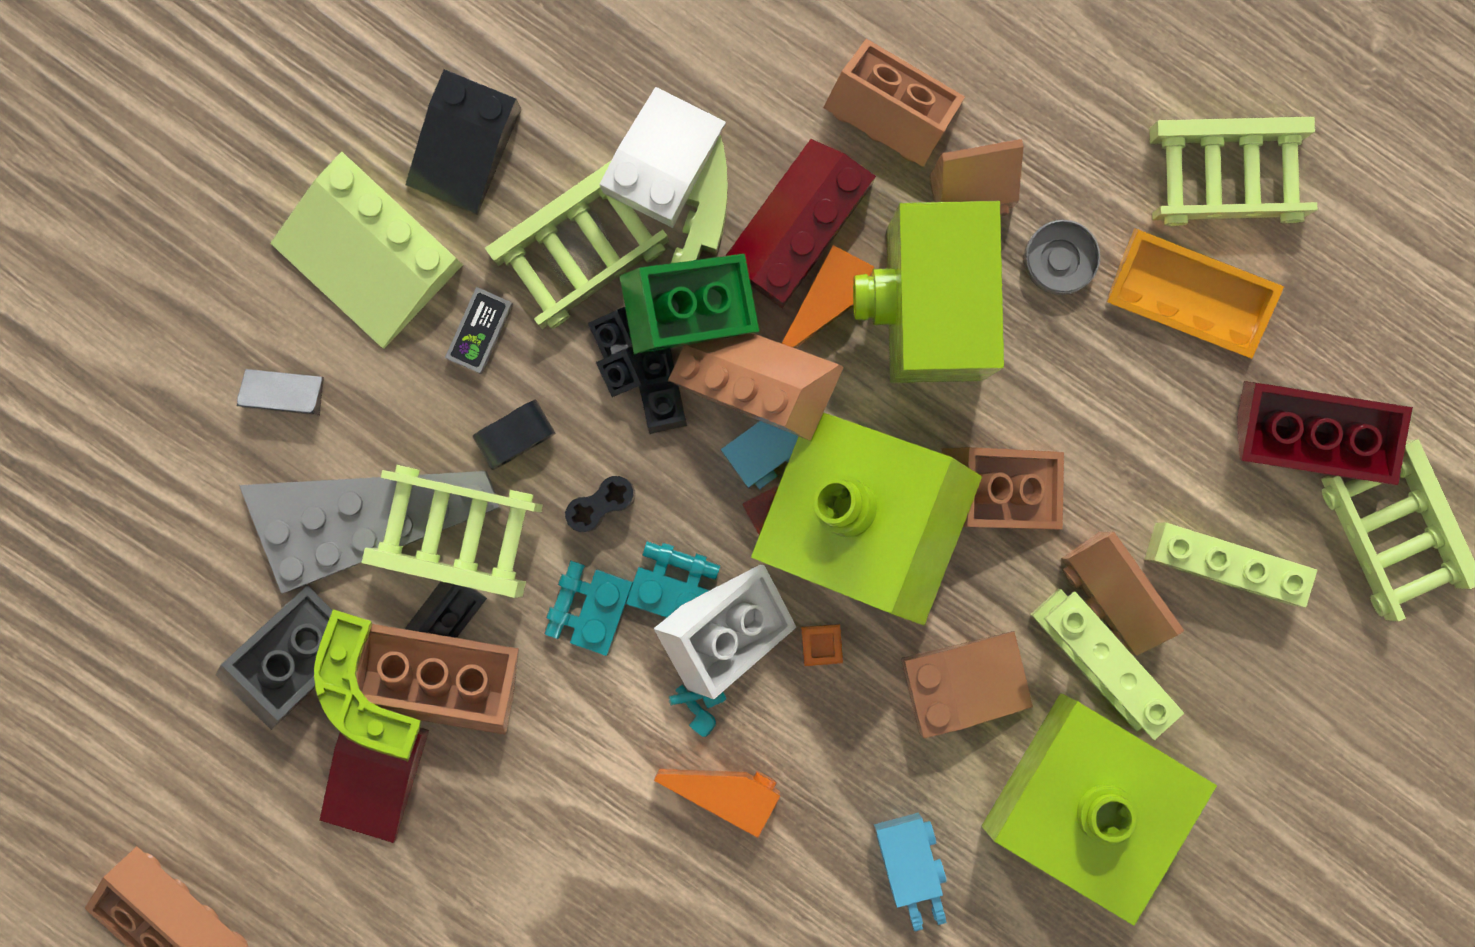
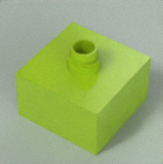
(939, 292)
(868, 516)
(1097, 808)

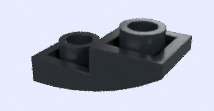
(620, 367)
(659, 396)

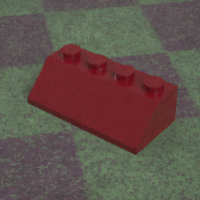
(801, 219)
(1322, 432)

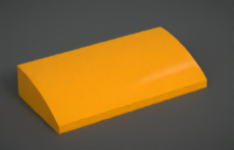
(1194, 293)

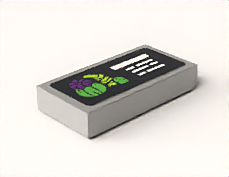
(479, 330)

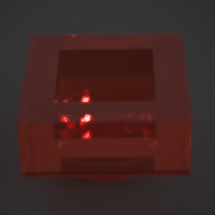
(759, 506)

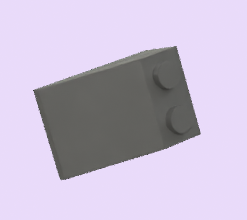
(278, 661)

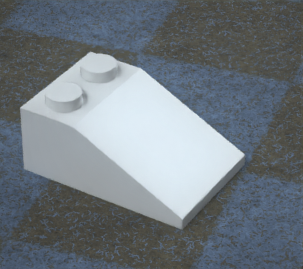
(662, 157)
(725, 631)

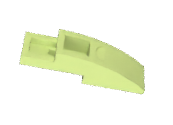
(710, 198)

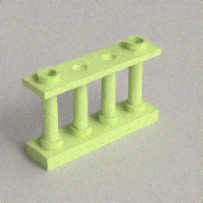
(1250, 135)
(542, 228)
(1441, 533)
(464, 570)
(1107, 663)

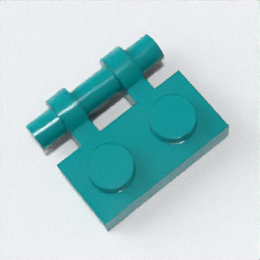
(664, 594)
(600, 611)

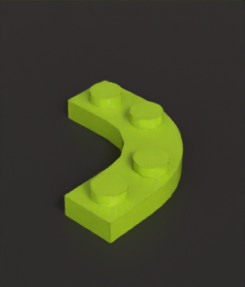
(344, 702)

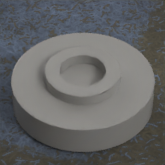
(1062, 257)

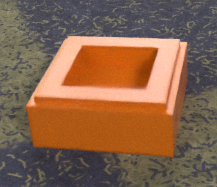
(822, 645)

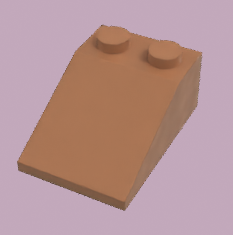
(980, 175)
(1015, 488)
(966, 684)

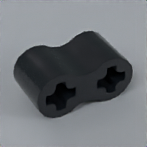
(513, 434)
(600, 504)

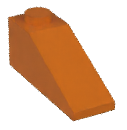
(828, 296)
(728, 794)

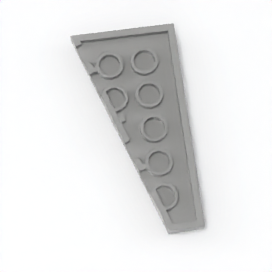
(327, 524)

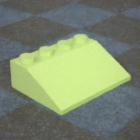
(364, 250)

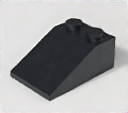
(462, 141)

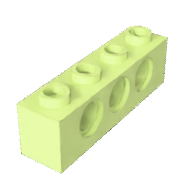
(1230, 564)

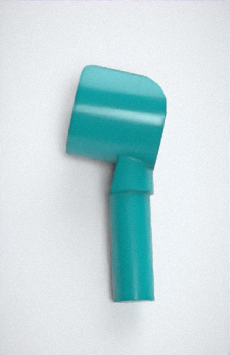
(692, 696)
(704, 721)

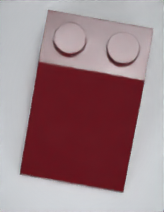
(369, 788)

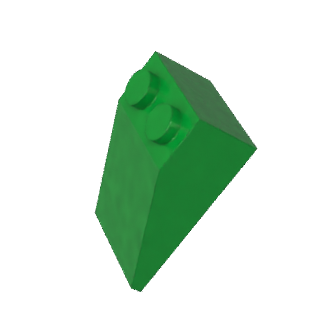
(688, 302)

